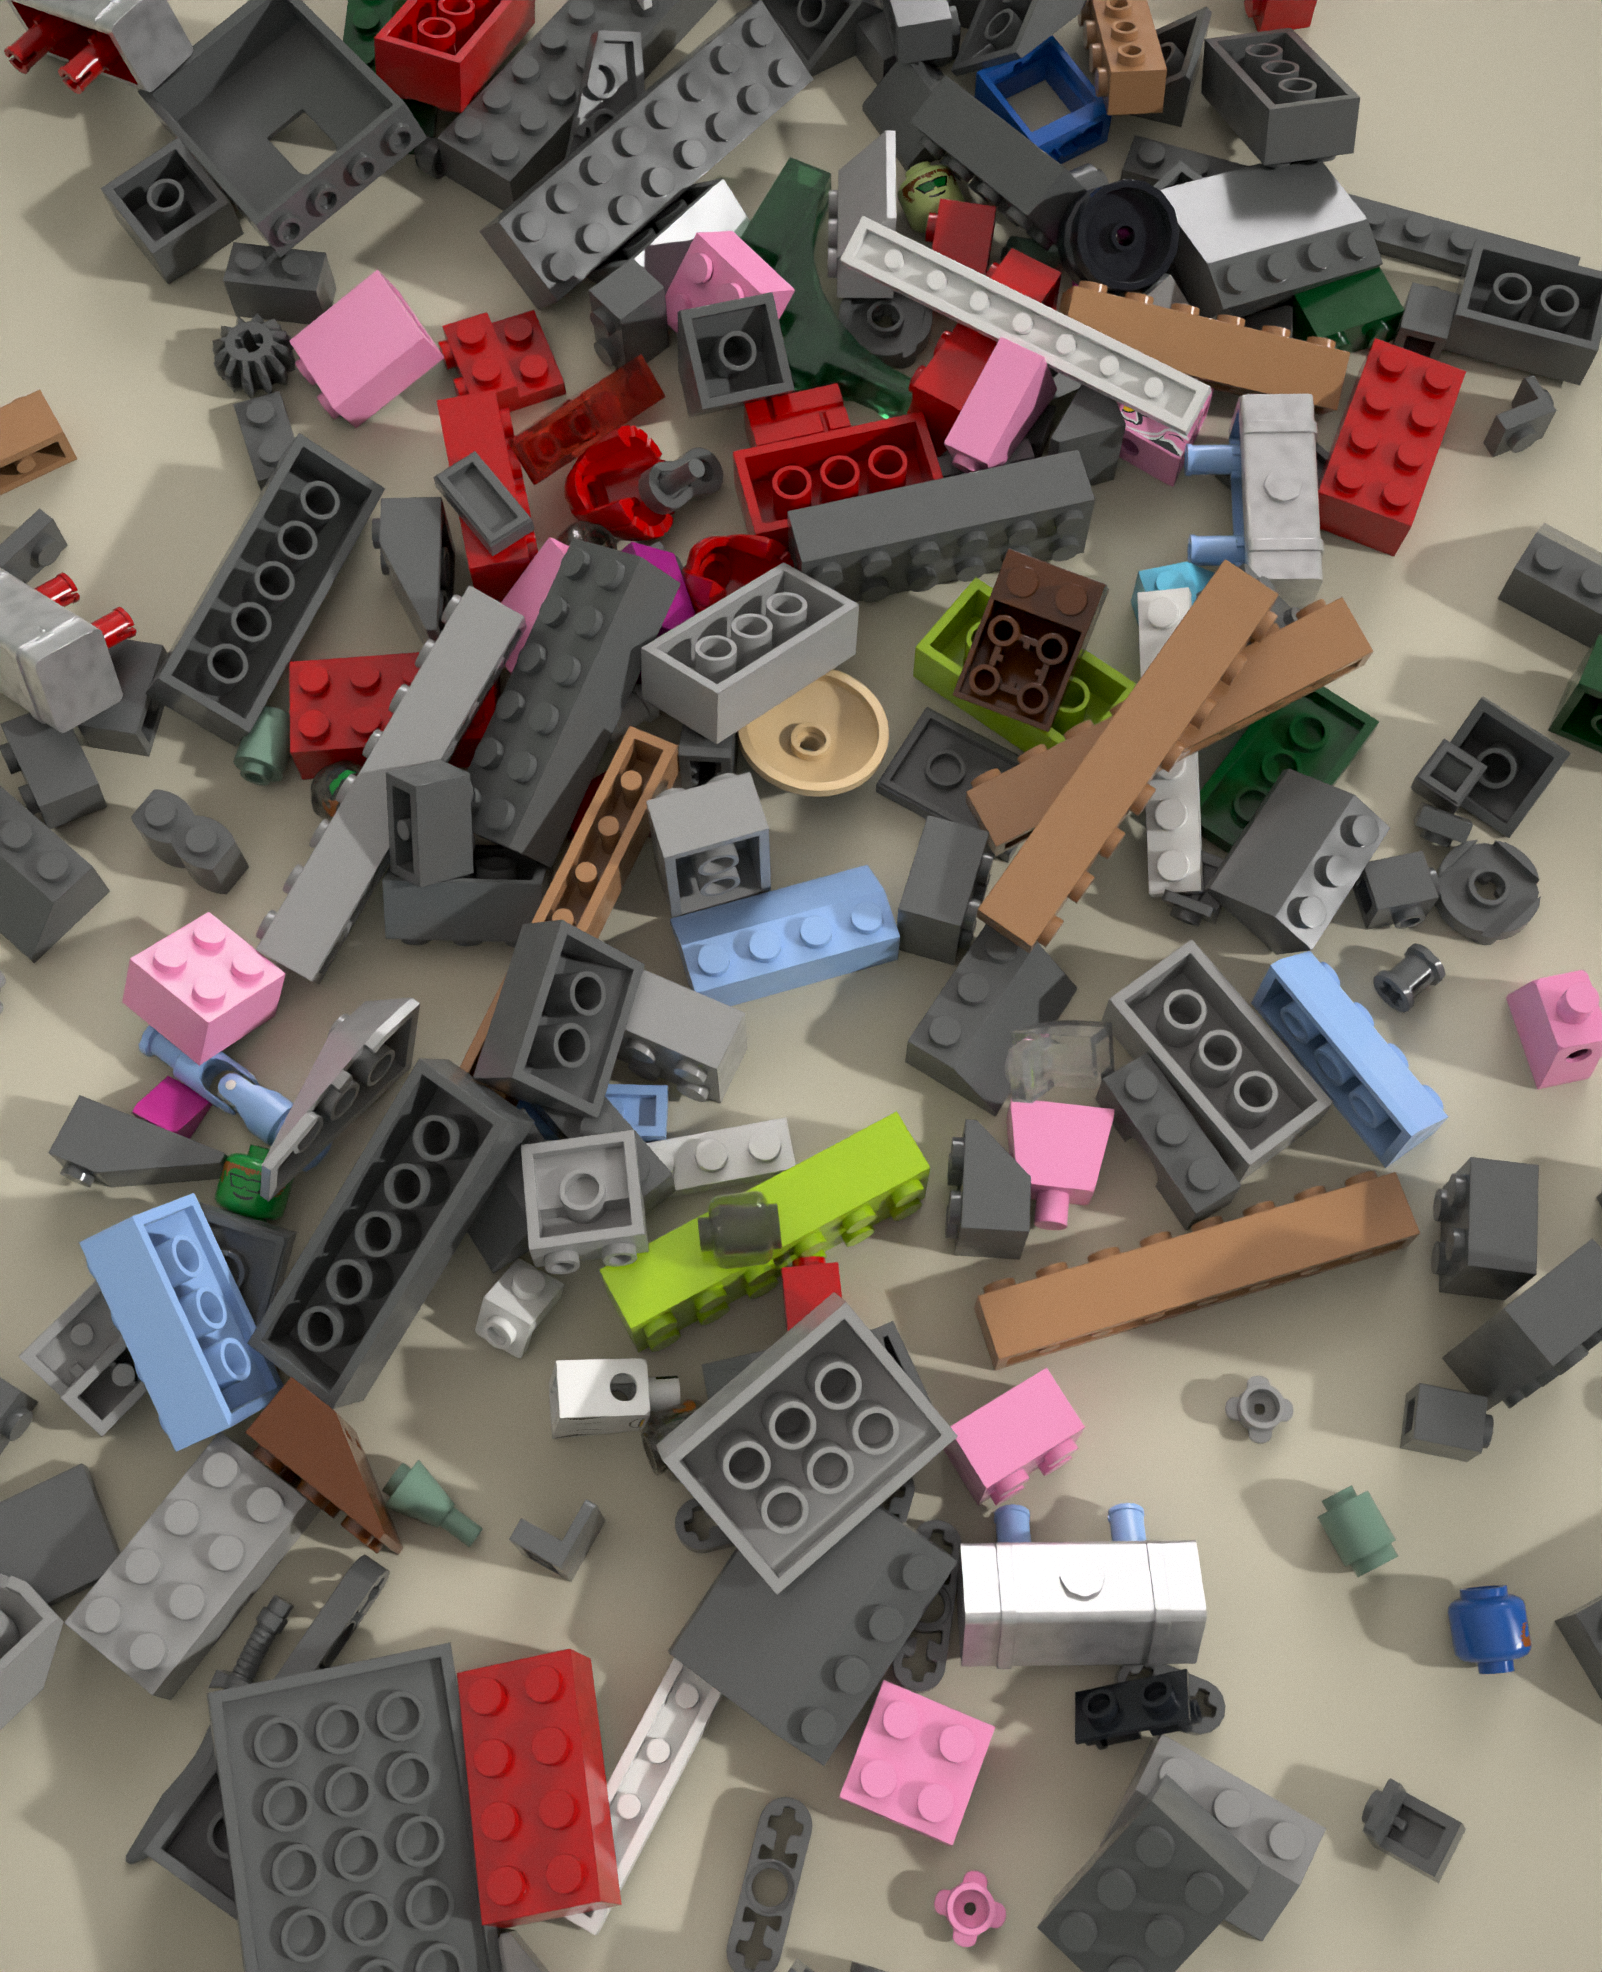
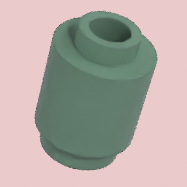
(266, 749)
(1357, 1530)

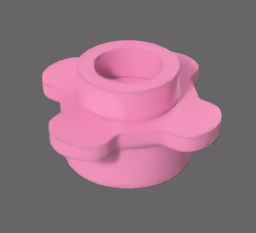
(987, 1913)

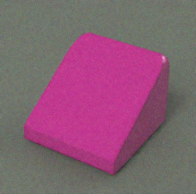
(173, 1107)

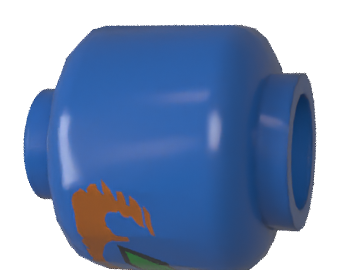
(1489, 1628)

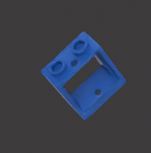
(1067, 136)

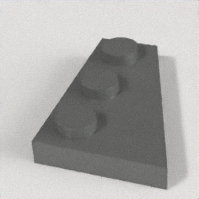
(608, 84)

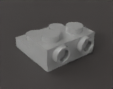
(584, 1201)

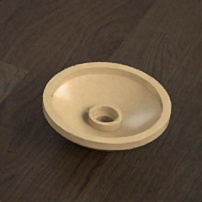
(834, 719)

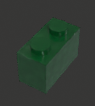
(1349, 311)

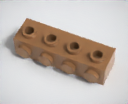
(1124, 55)

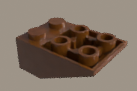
(1030, 640)
(314, 1442)

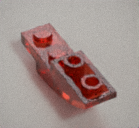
(585, 419)

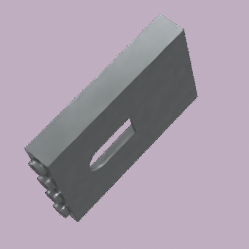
(254, 81)

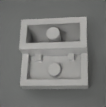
(87, 1362)

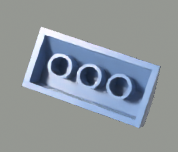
(788, 937)
(1348, 1056)
(182, 1320)

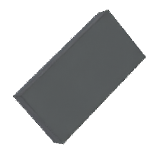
(484, 503)

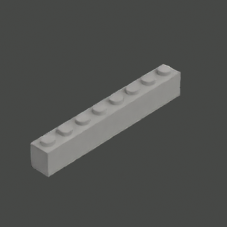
(425, 727)

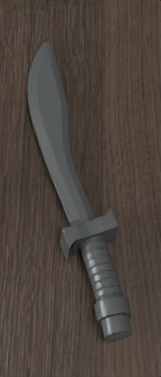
(270, 1623)

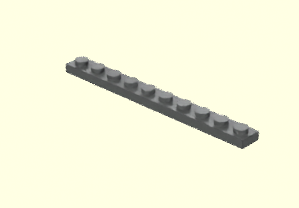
(1395, 230)

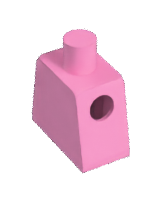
(1559, 1020)
(1061, 1153)

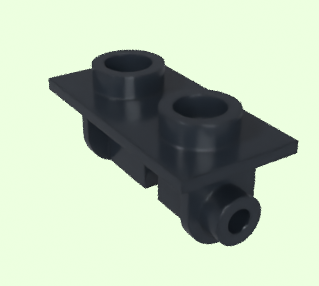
(1127, 1708)

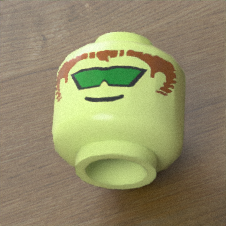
(923, 191)

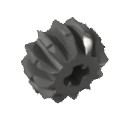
(253, 355)

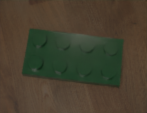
(1311, 736)

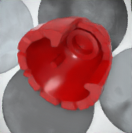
(606, 481)
(727, 563)

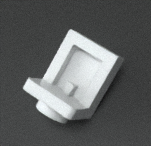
(517, 1307)

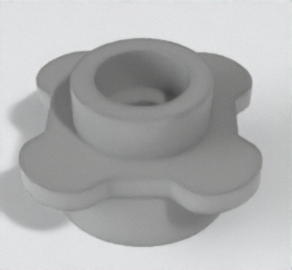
(1275, 1409)

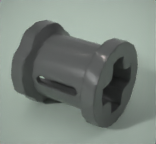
(1409, 977)

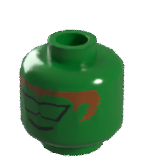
(241, 1184)

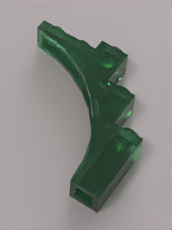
(815, 340)

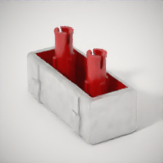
(114, 38)
(53, 657)

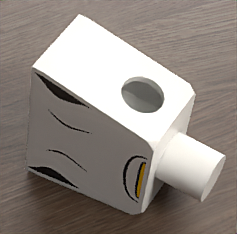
(584, 1402)

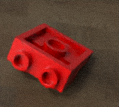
(503, 358)

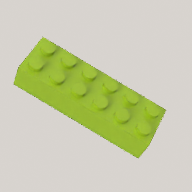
(819, 1205)

